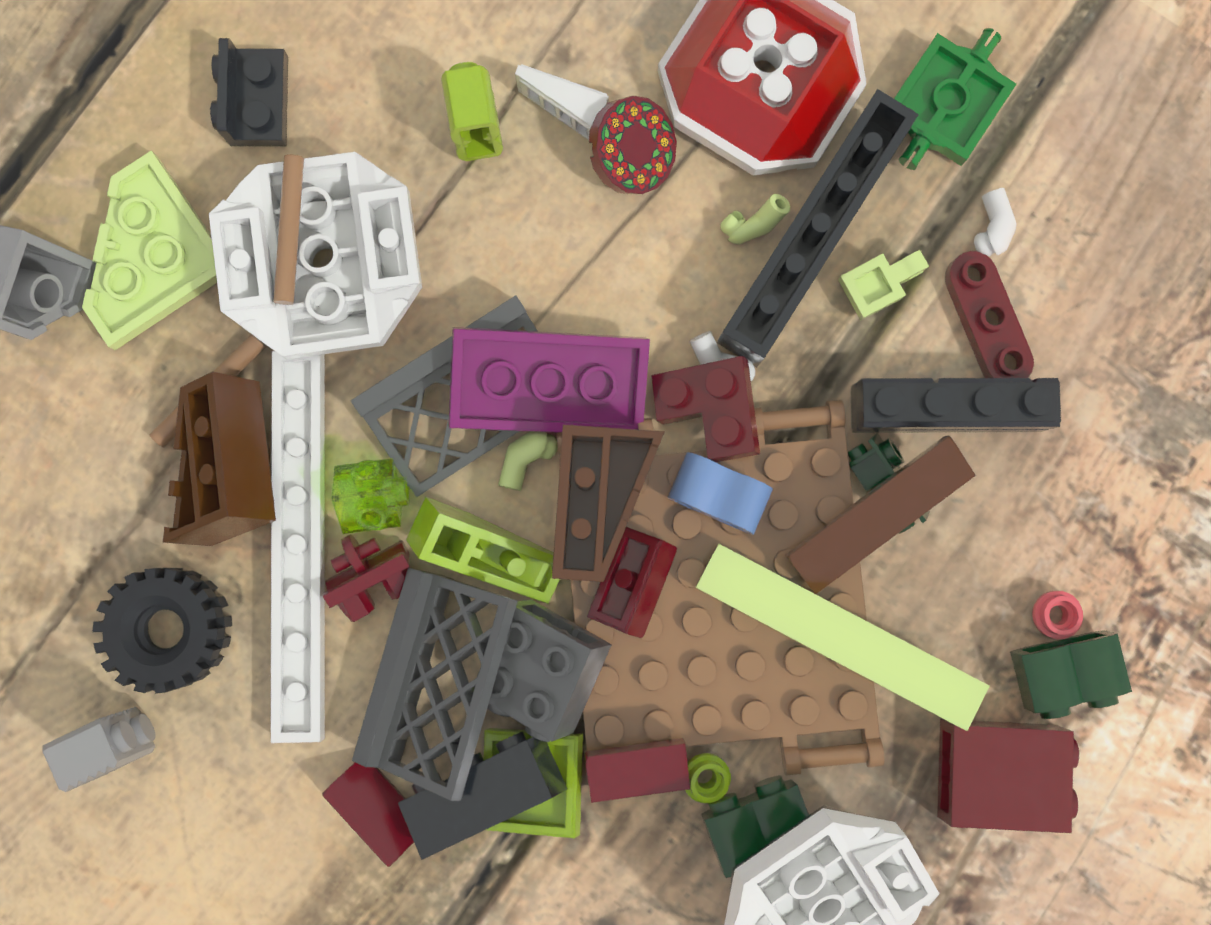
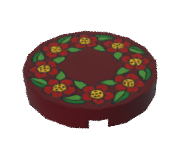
(632, 145)

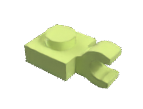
(878, 284)

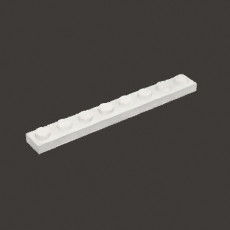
(298, 550)

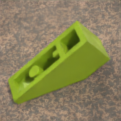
(481, 550)

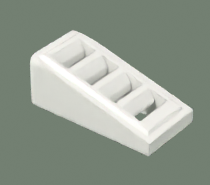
(564, 99)

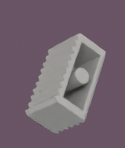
(99, 748)

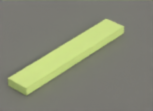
(843, 637)

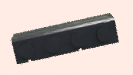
(955, 405)

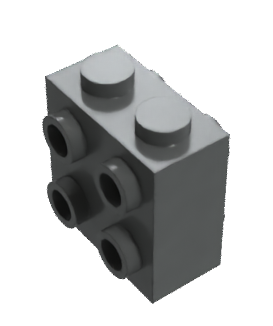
(546, 672)

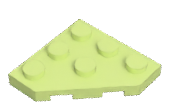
(146, 254)

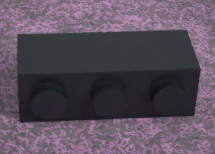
(494, 791)

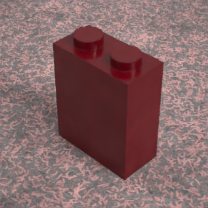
(1007, 776)

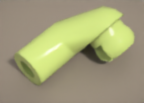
(759, 224)
(523, 452)

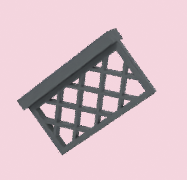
(413, 380)
(407, 670)

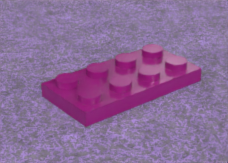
(546, 380)

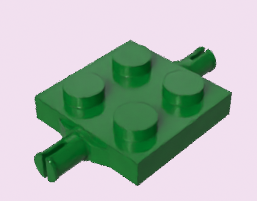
(955, 98)

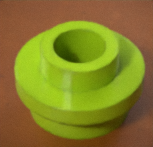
(716, 786)

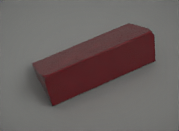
(633, 583)
(637, 770)
(372, 810)

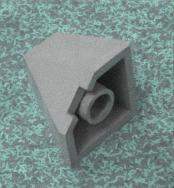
(38, 282)

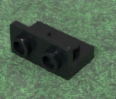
(250, 95)

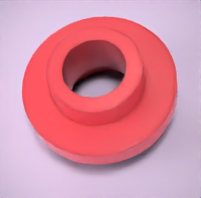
(1071, 614)

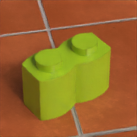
(471, 111)

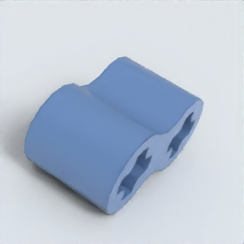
(720, 493)

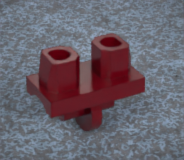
(350, 586)

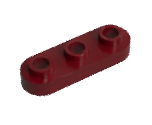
(972, 302)

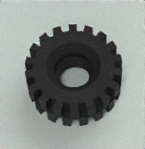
(127, 634)

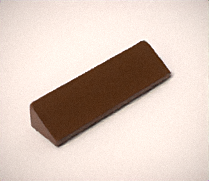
(881, 514)

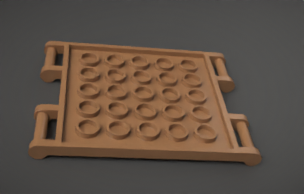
(709, 667)

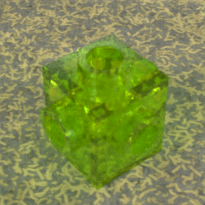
(369, 495)

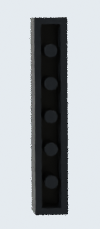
(817, 228)

